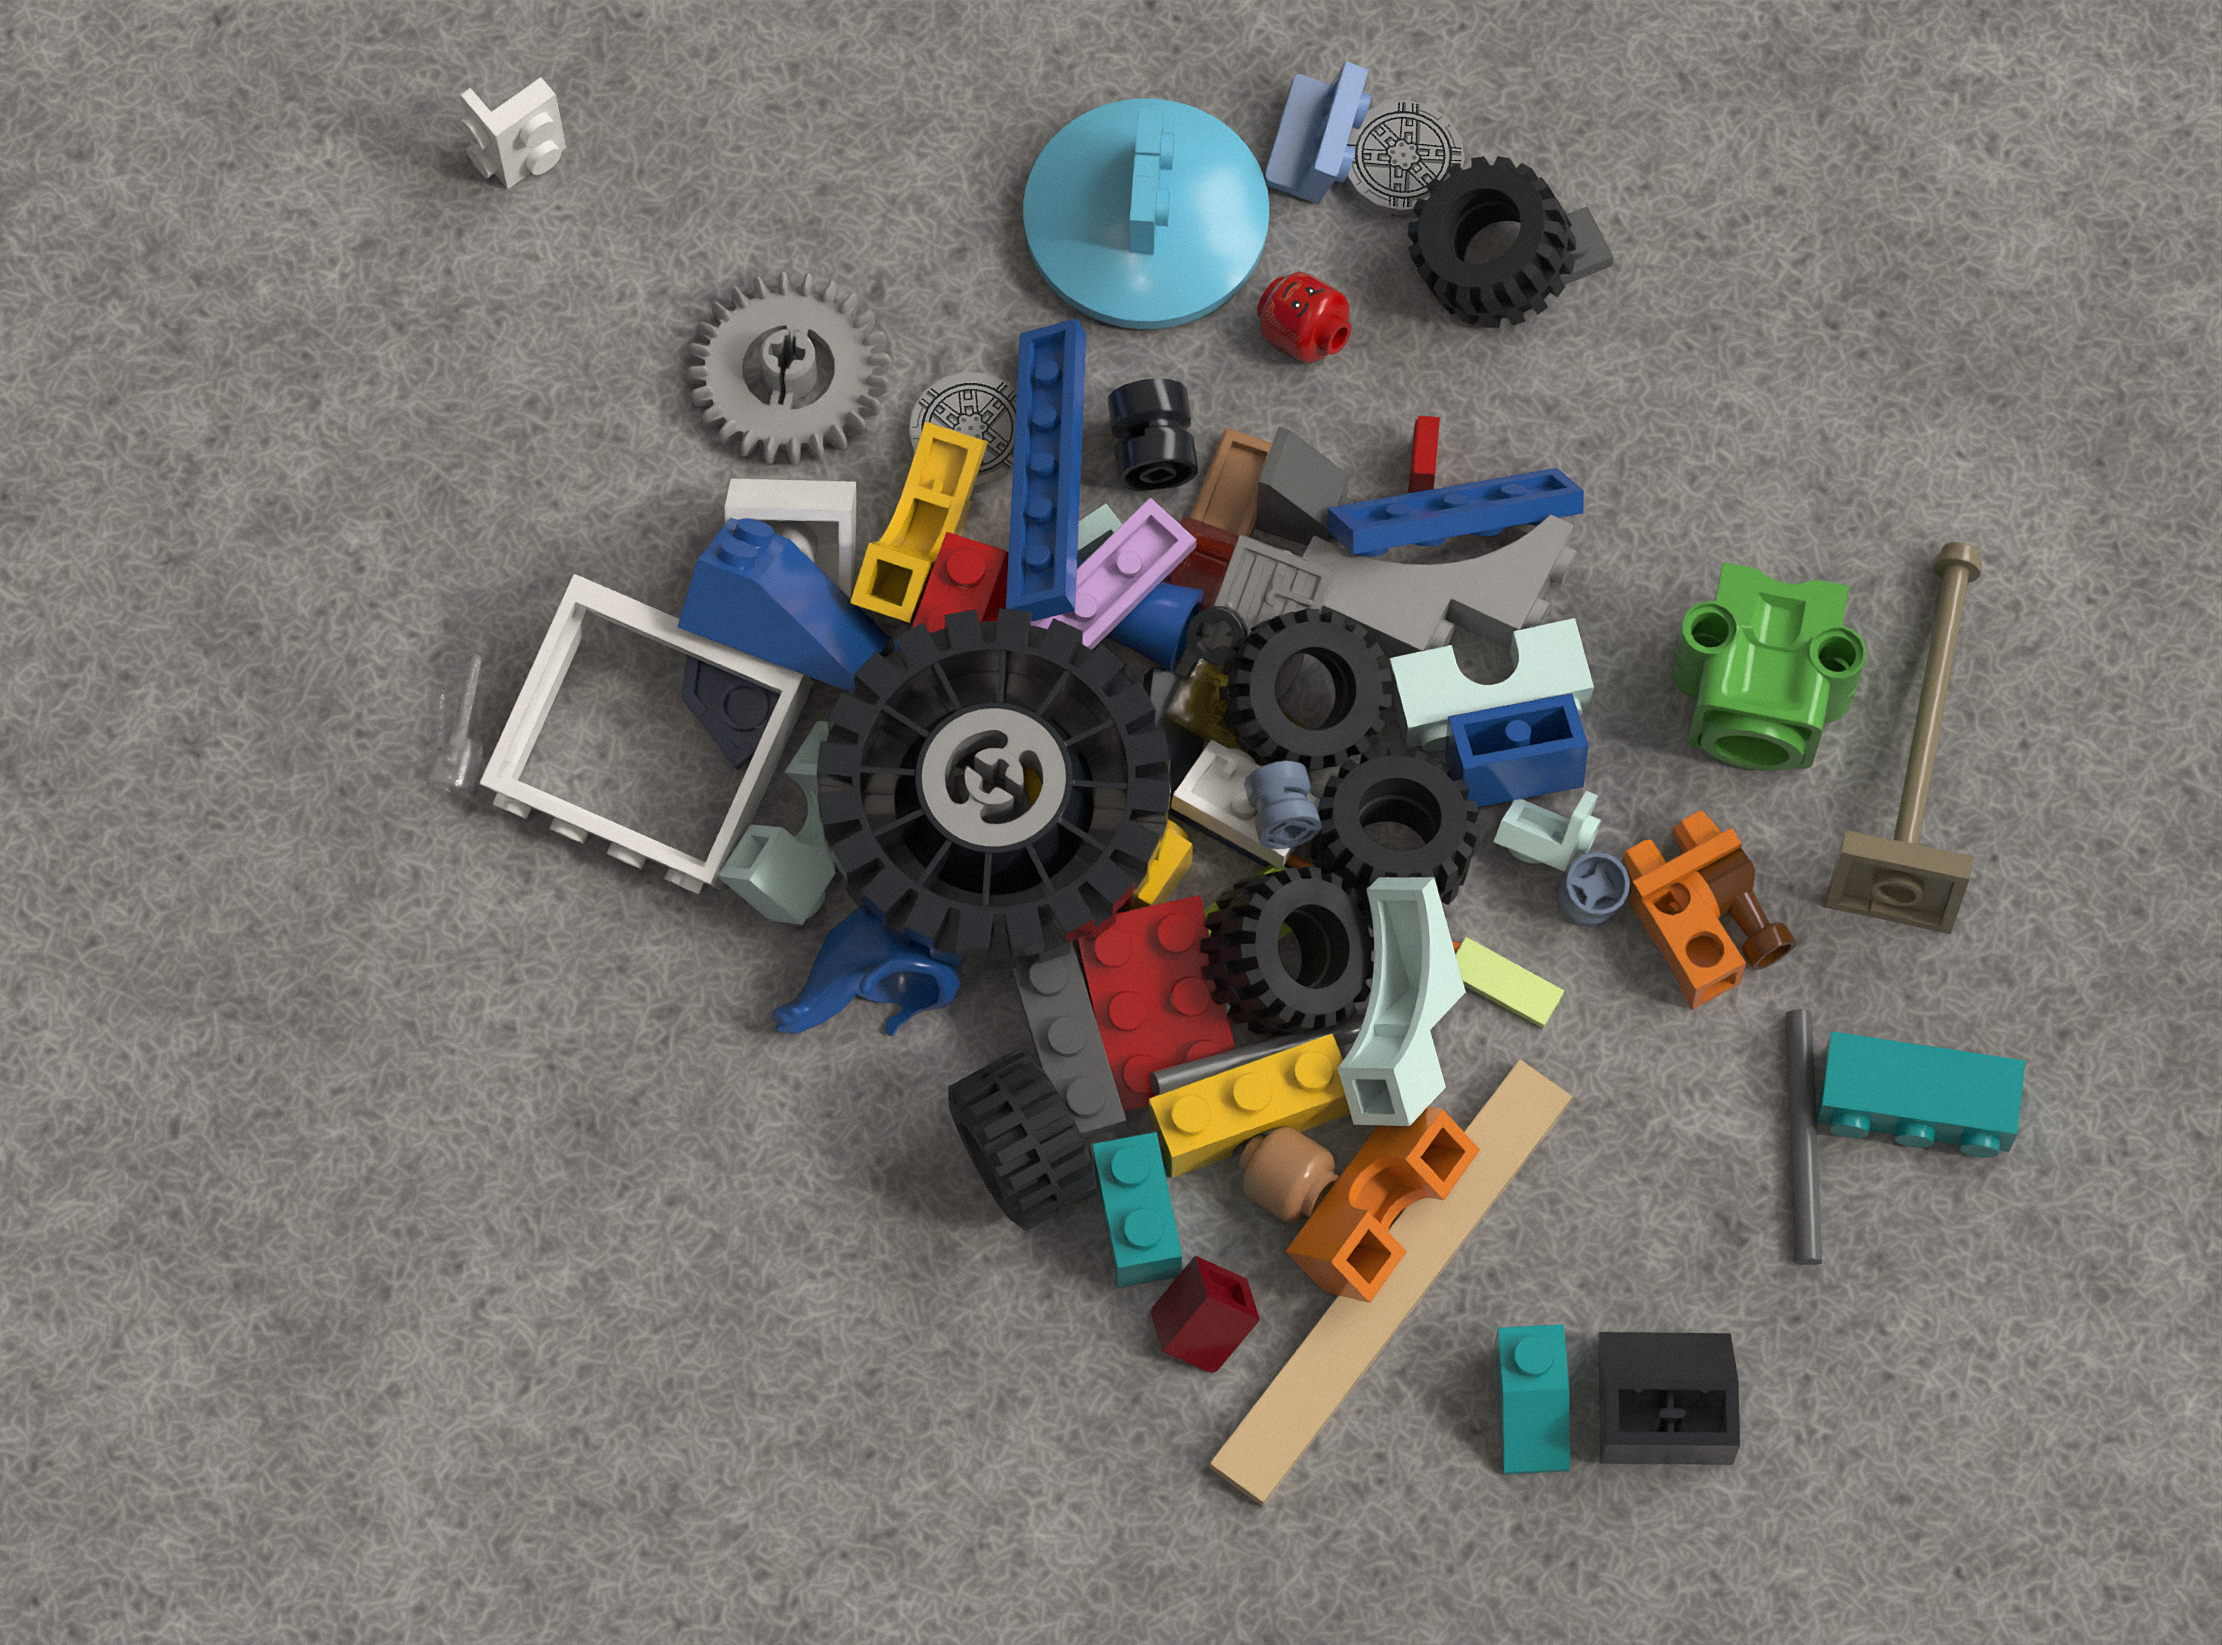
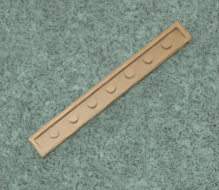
(1357, 1331)

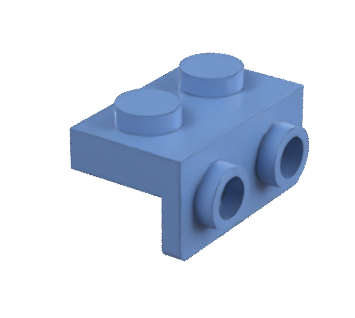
(1314, 133)

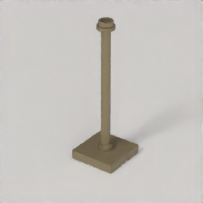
(1897, 875)

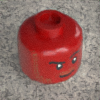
(1304, 317)

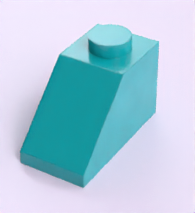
(1533, 1398)

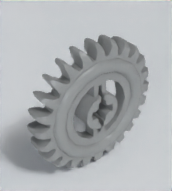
(784, 321)

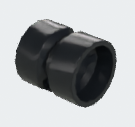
(1152, 434)

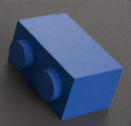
(1518, 750)

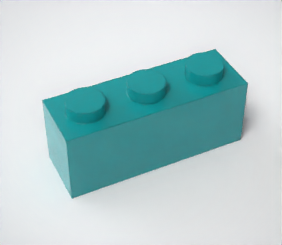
(1920, 1094)

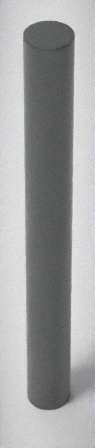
(1180, 1075)
(1803, 1137)

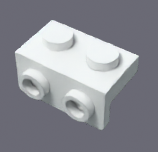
(515, 137)

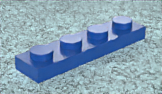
(1452, 511)

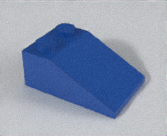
(778, 606)

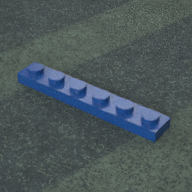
(1047, 471)

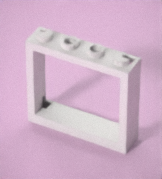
(578, 605)

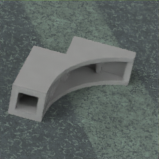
(1411, 604)

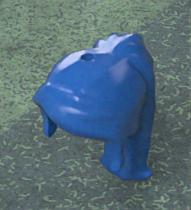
(873, 965)

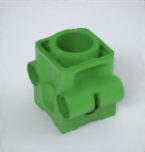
(1767, 668)

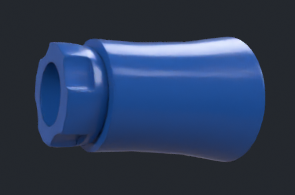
(1160, 623)

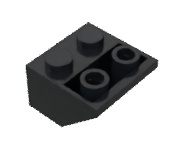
(1668, 1398)

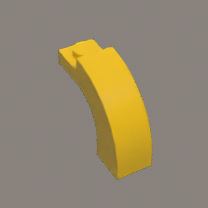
(931, 503)

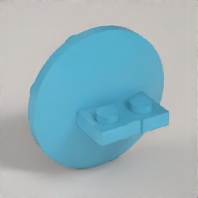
(1146, 213)

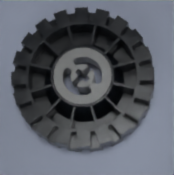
(935, 863)

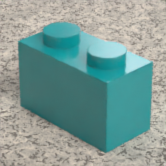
(1137, 1210)

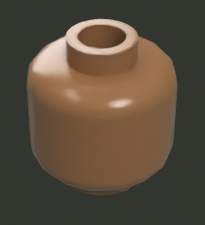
(1287, 1173)

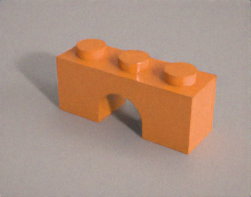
(1347, 1237)

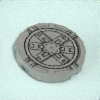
(1399, 154)
(977, 407)

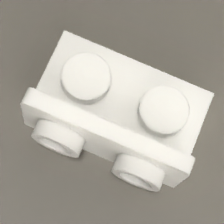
(1218, 800)

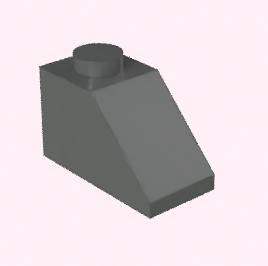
(1298, 490)

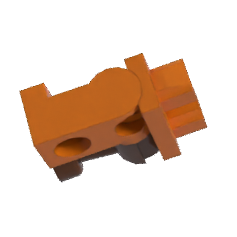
(1689, 895)

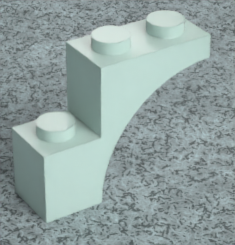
(1415, 982)

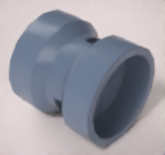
(1282, 805)
(1598, 878)

